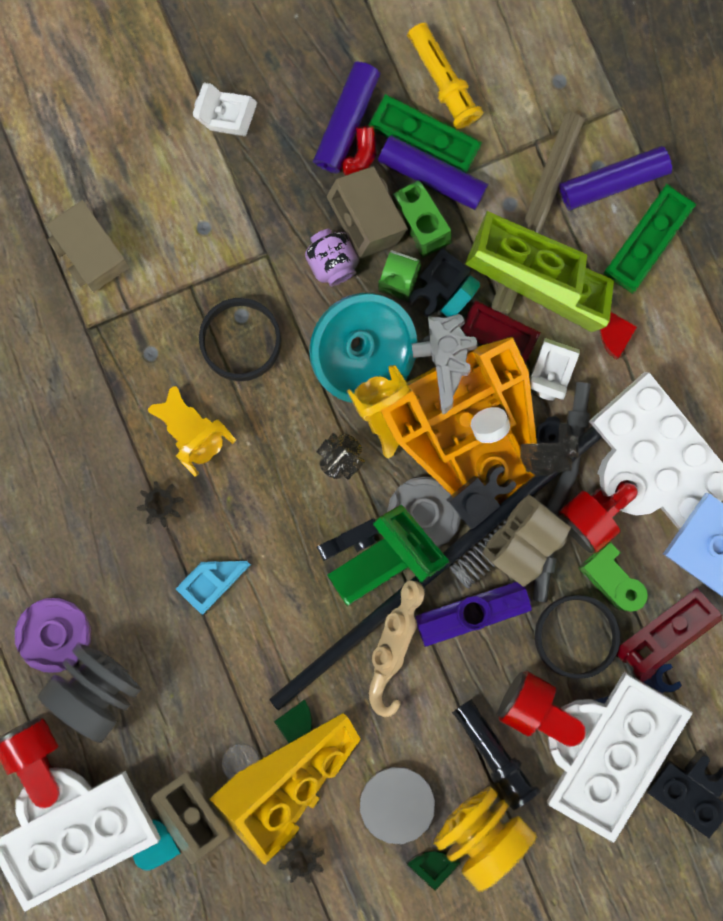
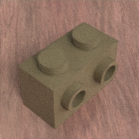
(367, 212)
(87, 247)
(189, 818)

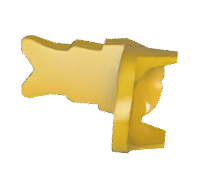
(373, 397)
(196, 437)

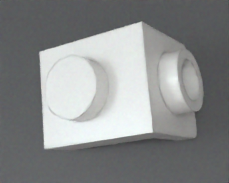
(224, 111)
(553, 370)

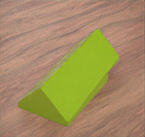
(542, 271)

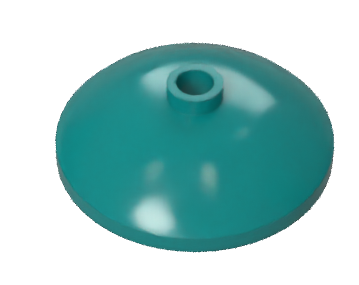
(384, 337)

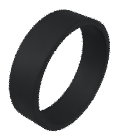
(233, 303)
(615, 637)

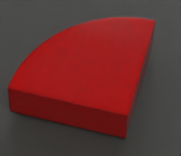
(616, 335)

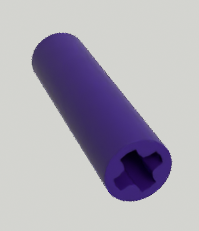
(346, 117)
(432, 172)
(615, 178)

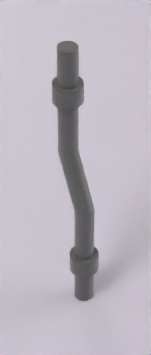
(578, 420)

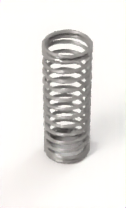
(461, 573)

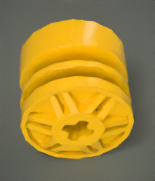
(490, 843)

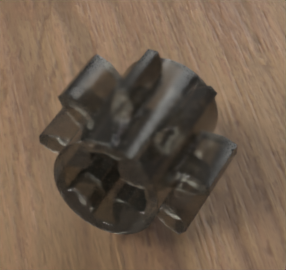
(340, 456)
(152, 498)
(295, 868)

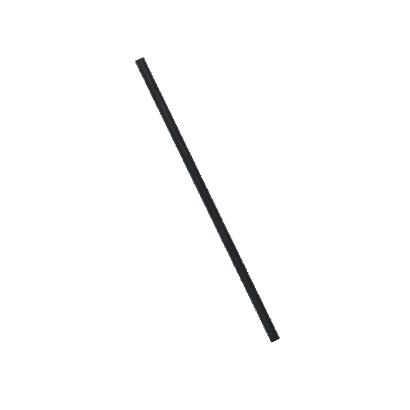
(453, 553)

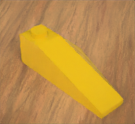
(274, 792)

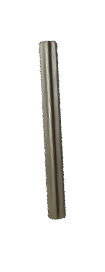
(544, 194)

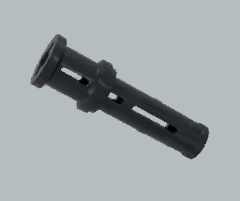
(505, 769)

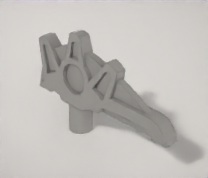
(449, 352)

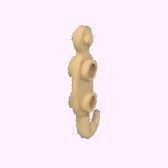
(393, 644)

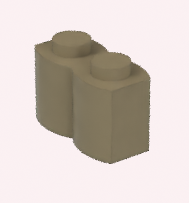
(526, 541)

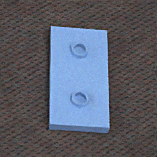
(700, 544)

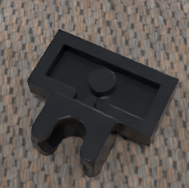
(691, 793)

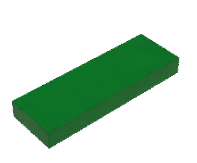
(425, 133)
(649, 238)

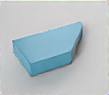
(210, 582)

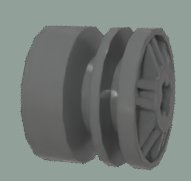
(85, 698)

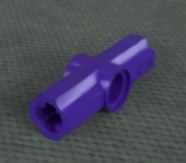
(496, 605)

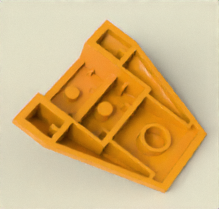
(446, 441)

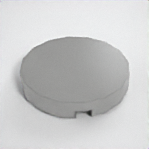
(428, 506)
(397, 805)

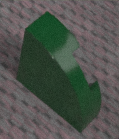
(295, 722)
(433, 867)

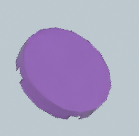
(50, 632)

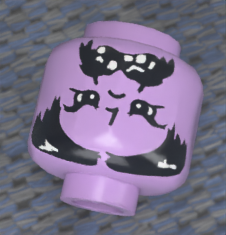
(331, 257)

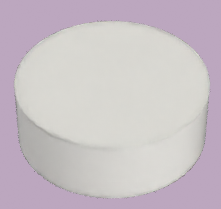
(490, 425)

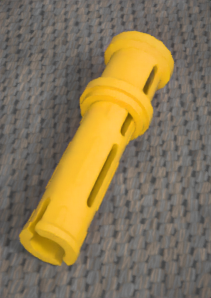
(451, 88)

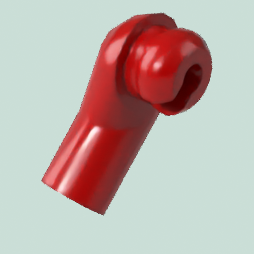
(366, 151)

